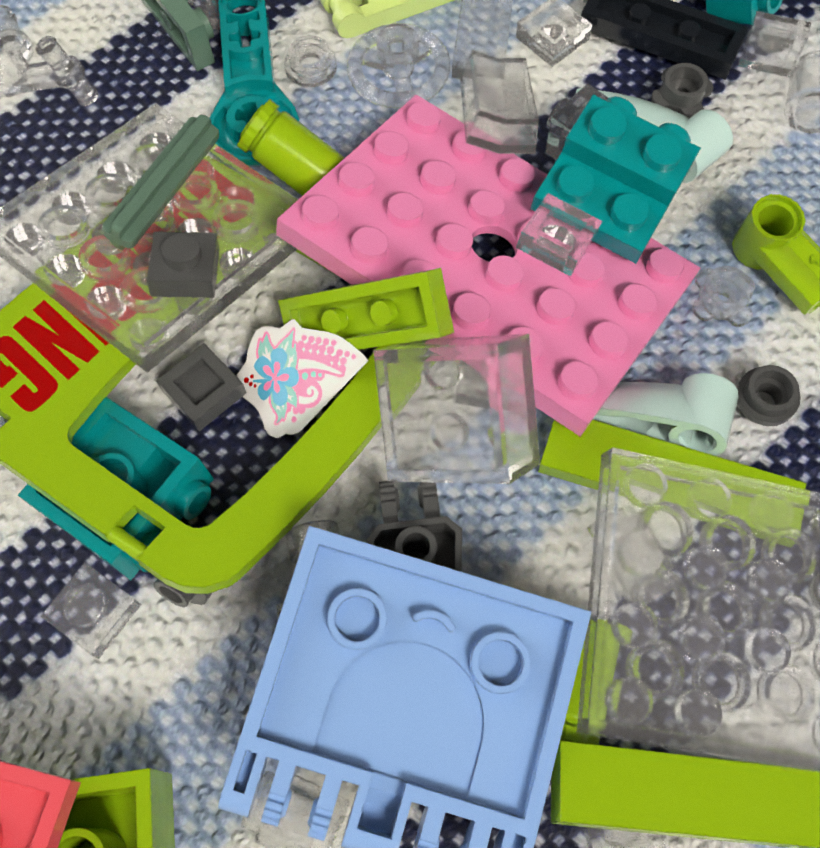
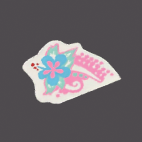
(295, 374)

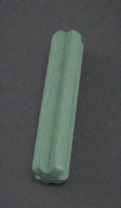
(160, 183)

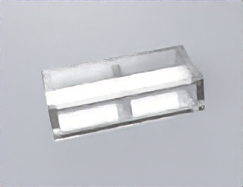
(499, 104)

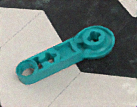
(246, 73)

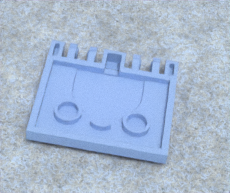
(411, 691)

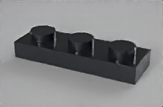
(669, 31)

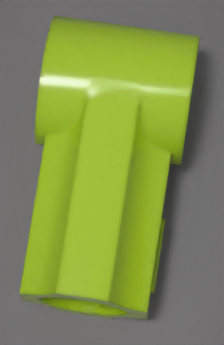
(784, 251)

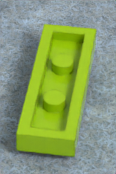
(377, 311)

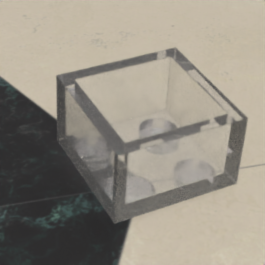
(458, 409)

